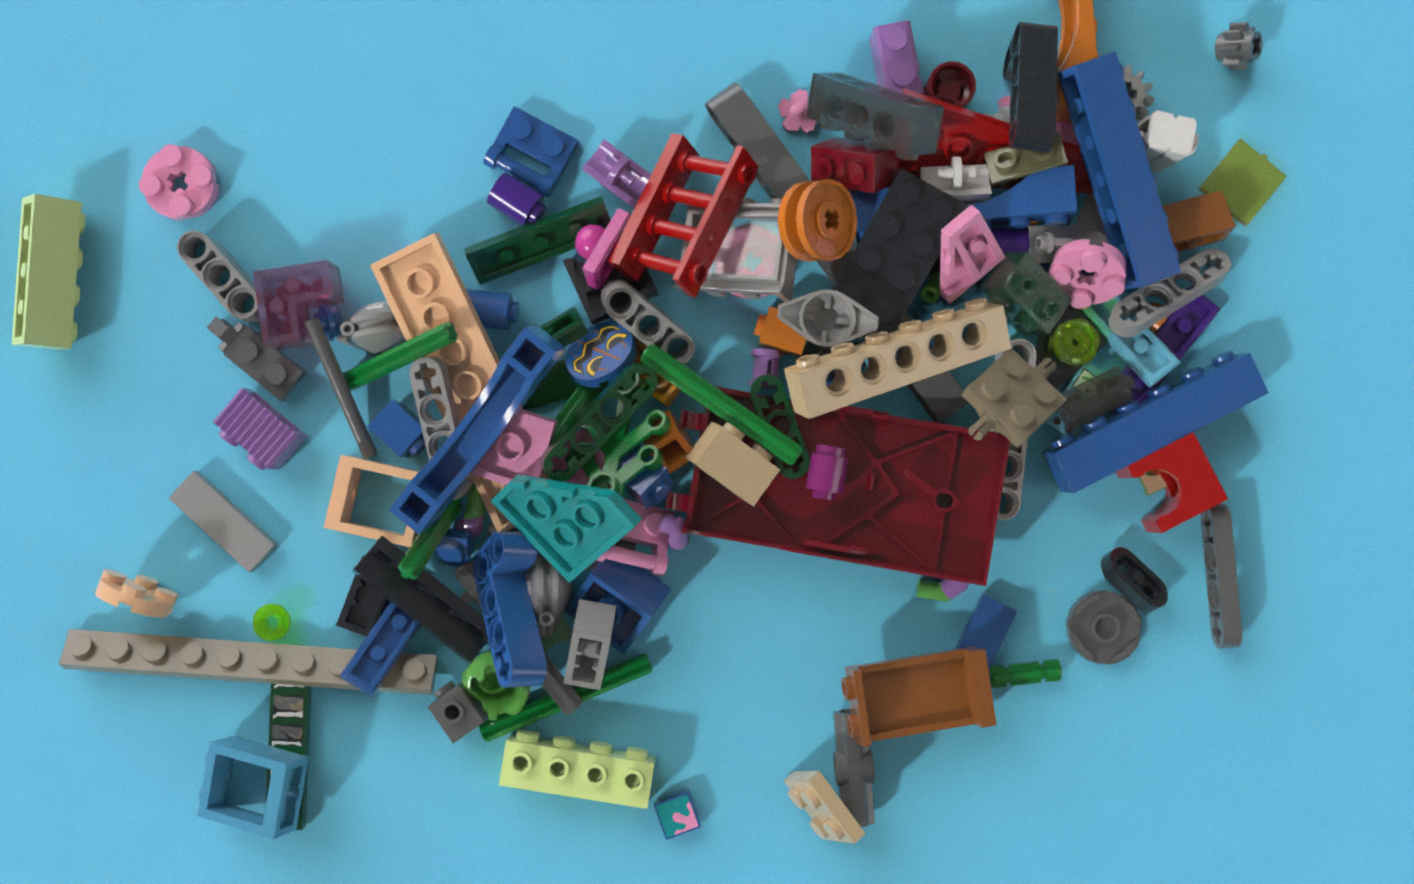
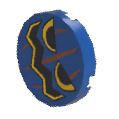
(601, 354)

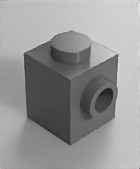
(456, 711)

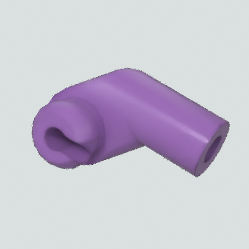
(673, 526)

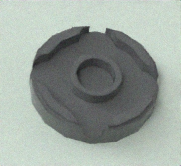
(1103, 627)

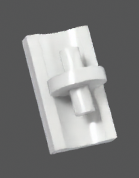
(961, 181)

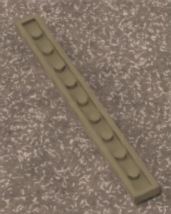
(234, 661)

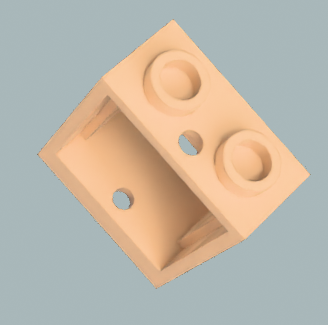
(344, 496)

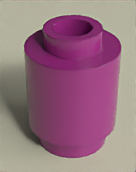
(827, 471)

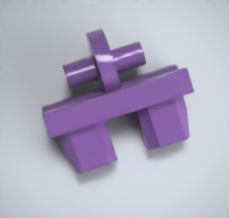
(617, 173)

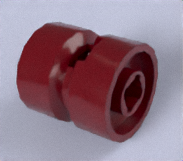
(951, 83)

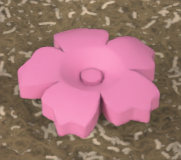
(795, 113)

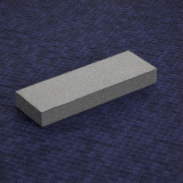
(223, 521)

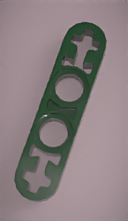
(603, 426)

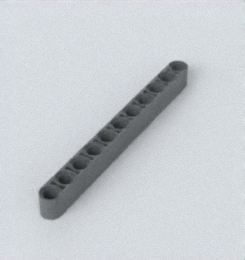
(777, 173)

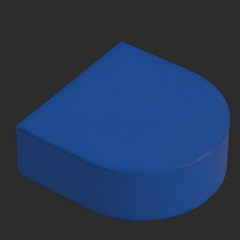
(455, 547)

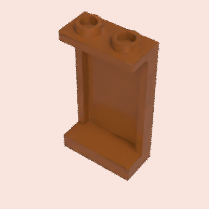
(918, 694)

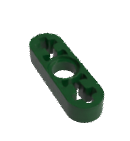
(778, 397)

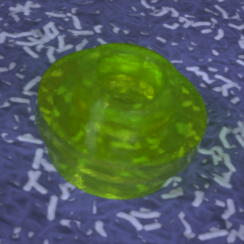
(261, 625)

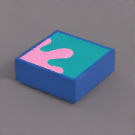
(677, 814)

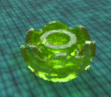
(1087, 339)

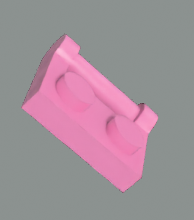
(644, 533)

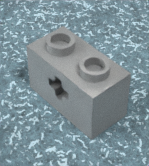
(589, 644)

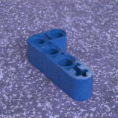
(508, 609)

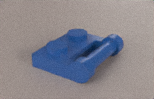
(536, 141)

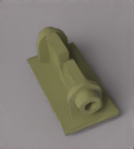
(1014, 164)

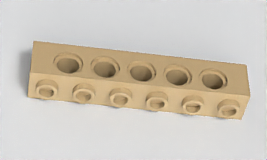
(985, 337)

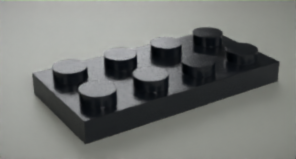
(898, 249)

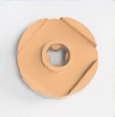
(140, 594)

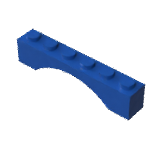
(1038, 197)
(503, 397)

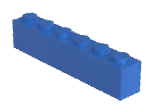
(1119, 169)
(1154, 422)

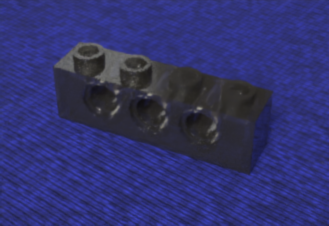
(875, 114)

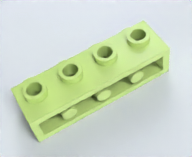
(47, 272)
(577, 769)

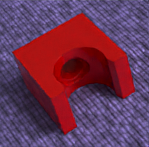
(1189, 483)

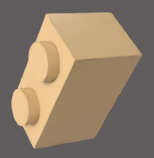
(733, 463)

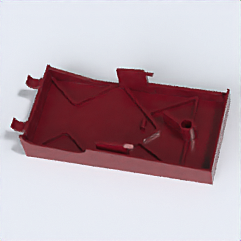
(911, 498)

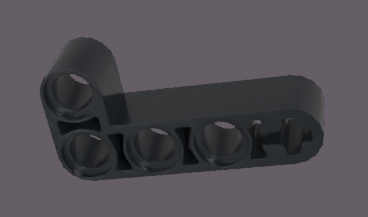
(1033, 87)

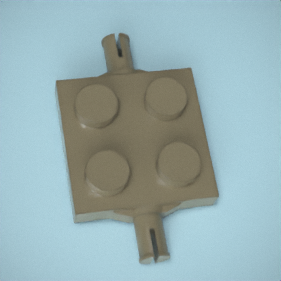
(1013, 398)

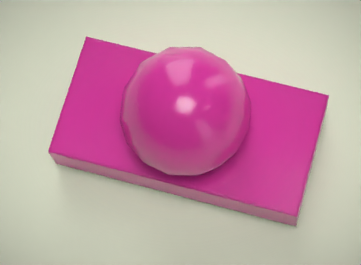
(597, 245)

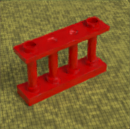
(657, 202)

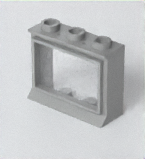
(750, 256)

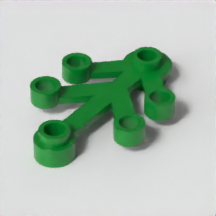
(621, 444)

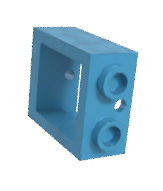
(283, 793)

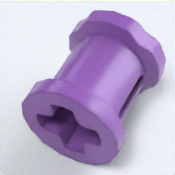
(765, 363)

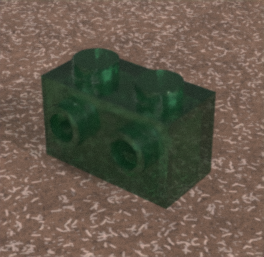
(1027, 293)

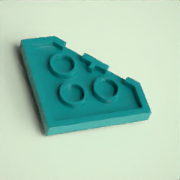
(566, 520)

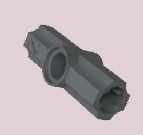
(853, 771)

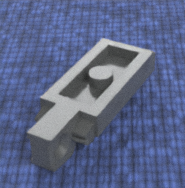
(263, 364)

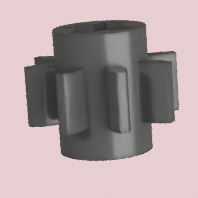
(1238, 46)

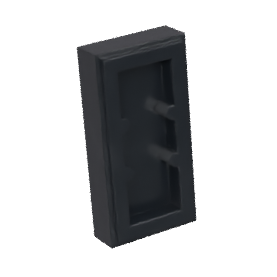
(361, 607)

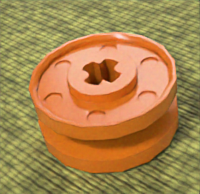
(817, 220)

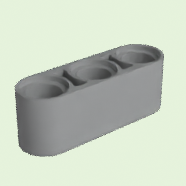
(209, 268)
(636, 309)

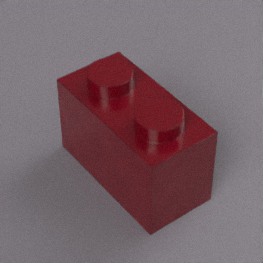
(853, 164)

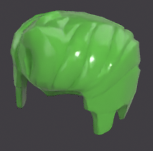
(482, 684)

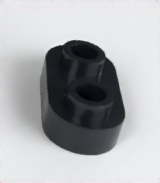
(1134, 579)

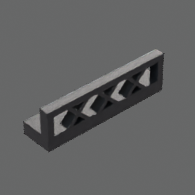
(424, 600)

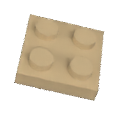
(828, 813)

